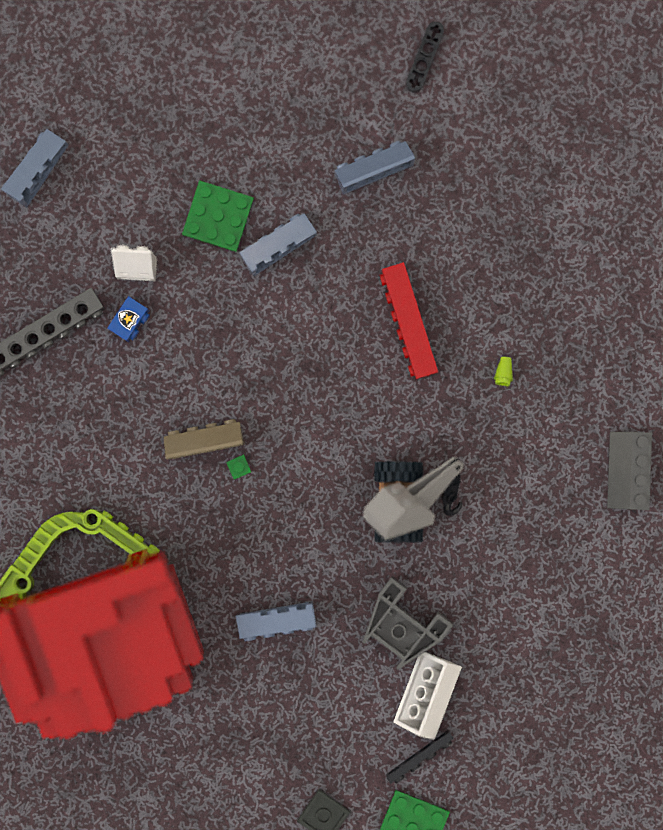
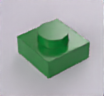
(238, 467)

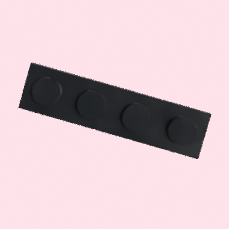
(414, 761)

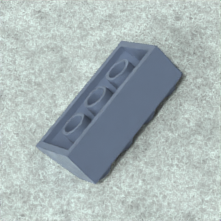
(374, 167)

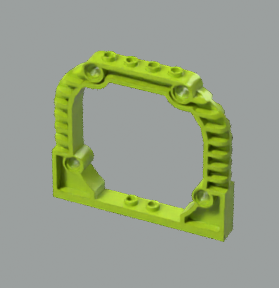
(54, 528)

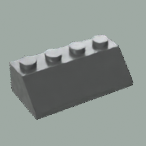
(629, 470)

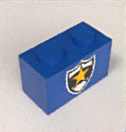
(129, 319)

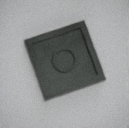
(323, 813)

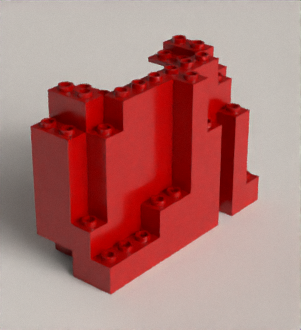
(98, 648)

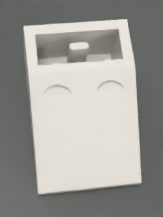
(134, 264)

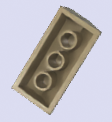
(203, 440)

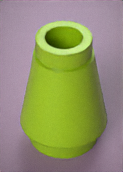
(504, 372)

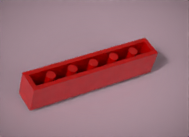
(409, 320)

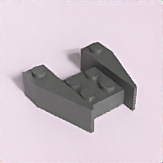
(399, 629)

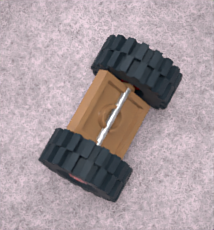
(398, 472)

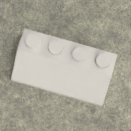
(427, 695)

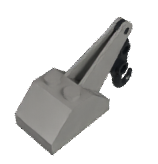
(404, 509)

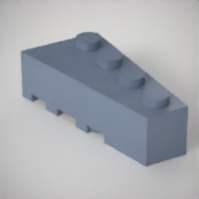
(35, 168)
(278, 244)
(276, 620)

